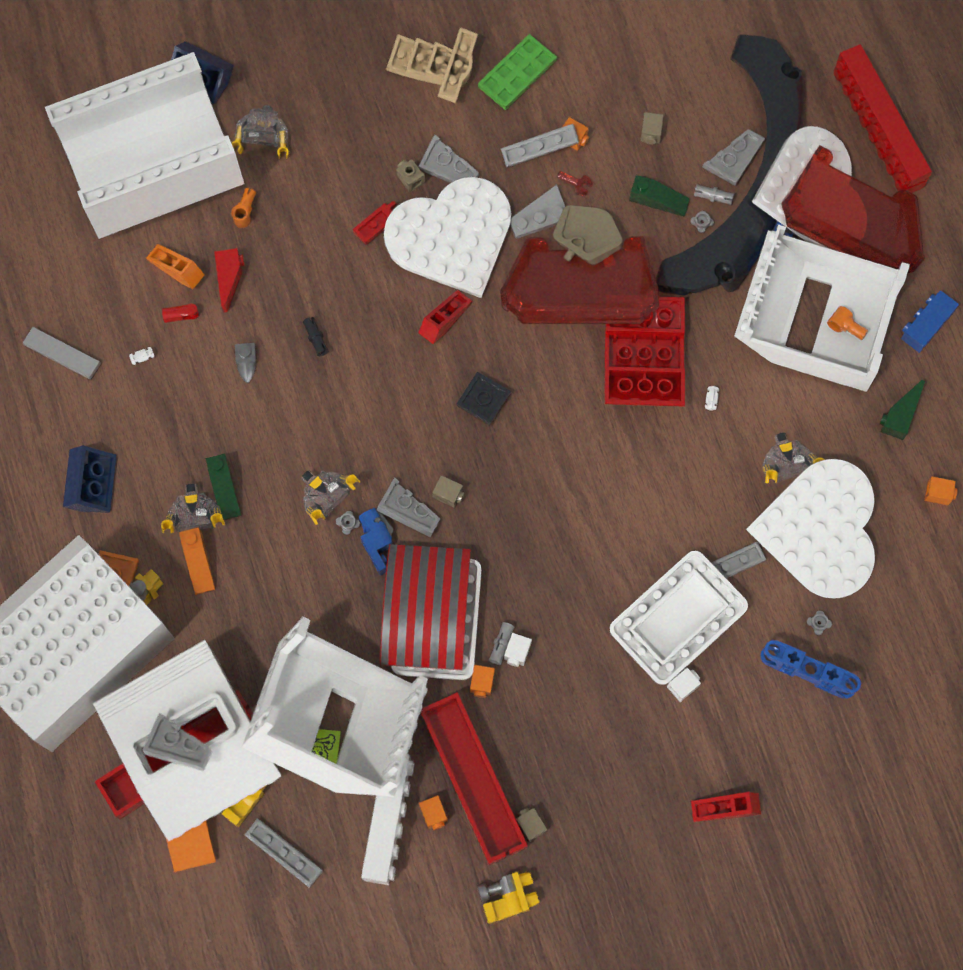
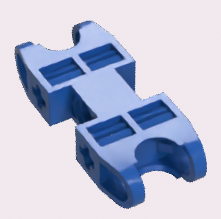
(823, 671)

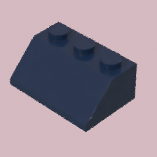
(214, 71)
(89, 480)

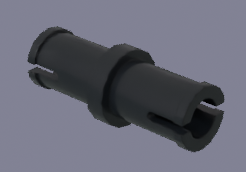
(315, 336)

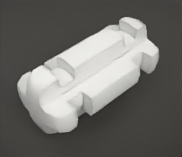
(141, 356)
(712, 398)

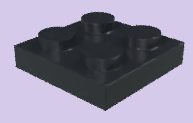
(483, 398)

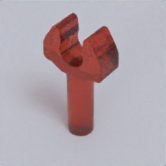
(576, 182)

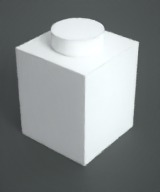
(517, 650)
(684, 684)

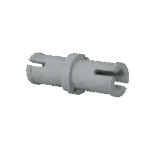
(714, 194)
(501, 643)

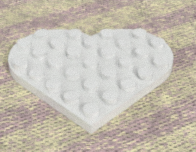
(789, 164)
(453, 236)
(819, 530)

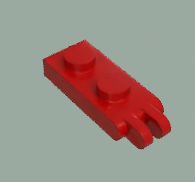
(374, 223)

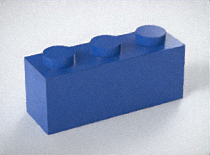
(929, 320)

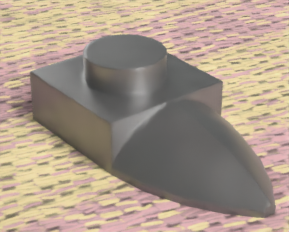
(246, 360)

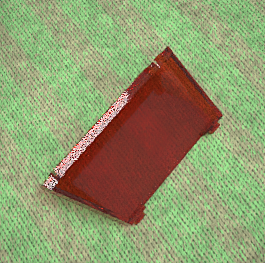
(854, 215)
(556, 291)

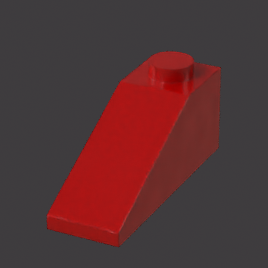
(228, 273)
(444, 316)
(726, 807)

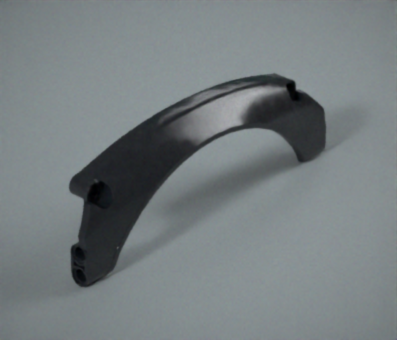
(740, 239)

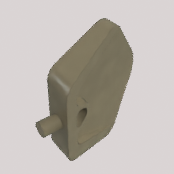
(587, 233)

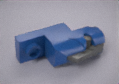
(377, 537)

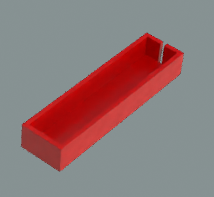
(881, 120)
(473, 779)
(117, 784)

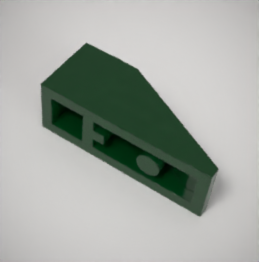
(658, 196)
(899, 417)
(223, 486)

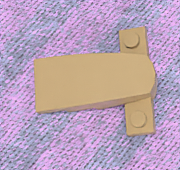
(435, 62)

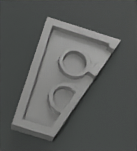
(735, 158)
(444, 163)
(538, 215)
(404, 508)
(172, 744)

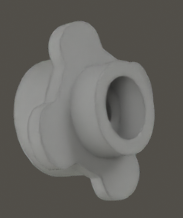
(702, 216)
(348, 516)
(825, 623)

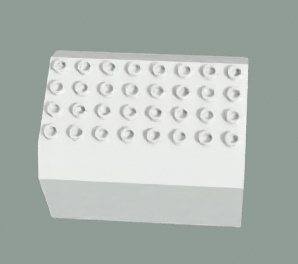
(145, 145)
(71, 642)

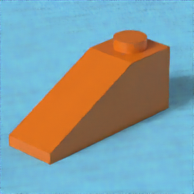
(176, 266)
(197, 560)

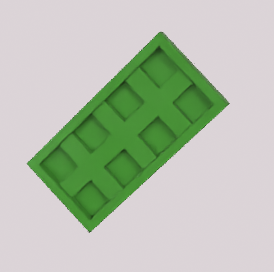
(517, 72)

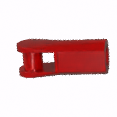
(179, 313)

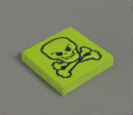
(327, 744)

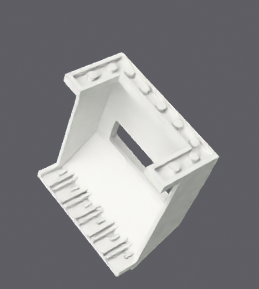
(856, 283)
(181, 692)
(295, 701)

